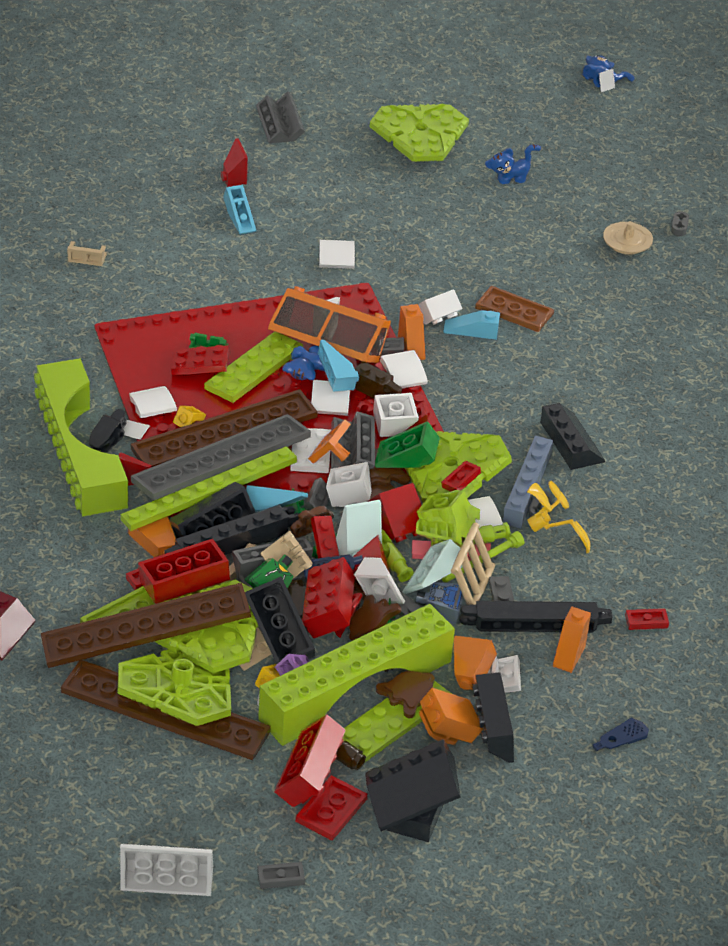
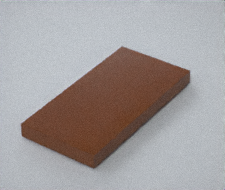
(515, 308)

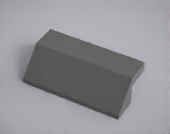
(280, 118)
(358, 440)
(249, 559)

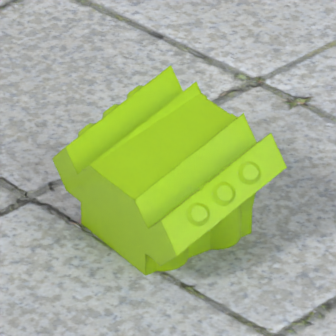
(446, 516)

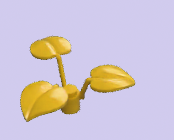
(542, 518)

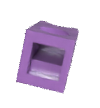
(291, 662)

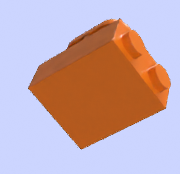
(449, 717)

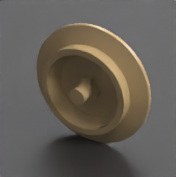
(628, 237)

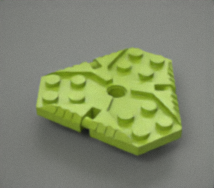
(421, 130)
(453, 449)
(217, 646)
(176, 687)

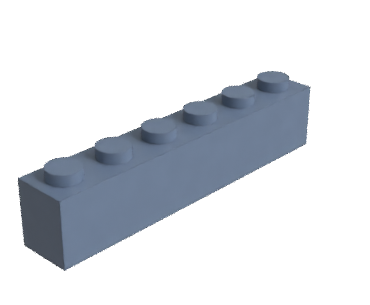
(530, 473)

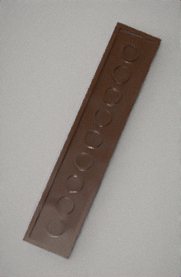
(206, 432)
(145, 625)
(100, 687)

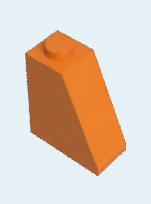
(412, 329)
(155, 536)
(572, 639)
(472, 658)

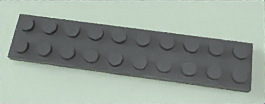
(220, 457)

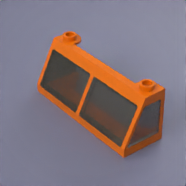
(342, 327)

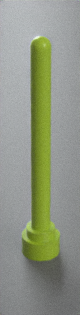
(514, 540)

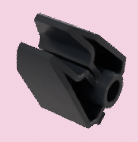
(108, 431)

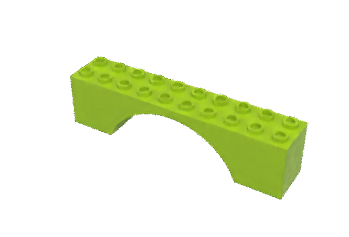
(94, 476)
(305, 694)

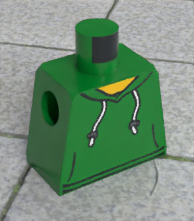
(270, 570)

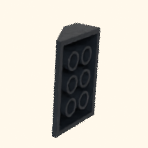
(413, 784)

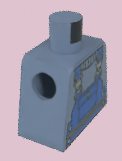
(444, 598)

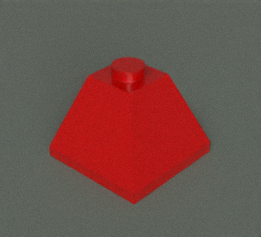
(235, 166)

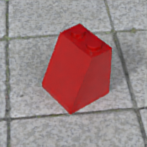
(399, 511)

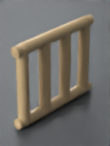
(462, 560)

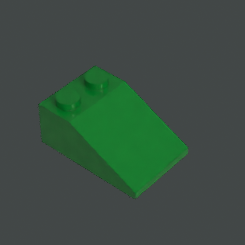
(409, 448)

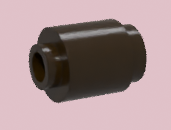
(350, 756)

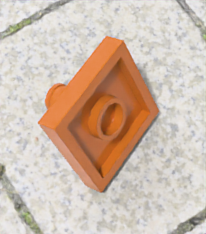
(331, 443)

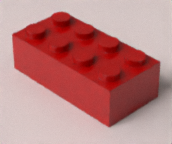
(184, 571)
(328, 597)
(310, 761)

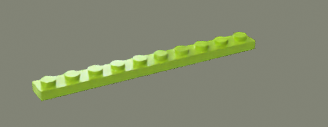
(197, 492)

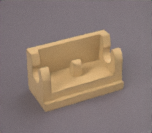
(86, 255)

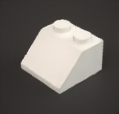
(439, 307)
(394, 413)
(349, 484)
(377, 581)

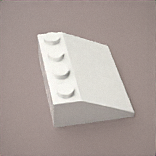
(166, 869)

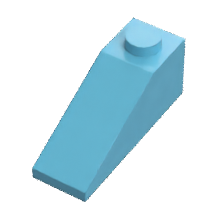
(239, 209)
(476, 324)
(337, 368)
(265, 498)

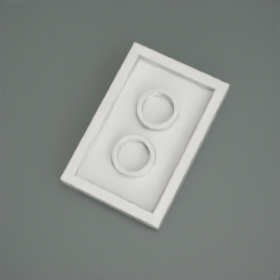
(304, 450)

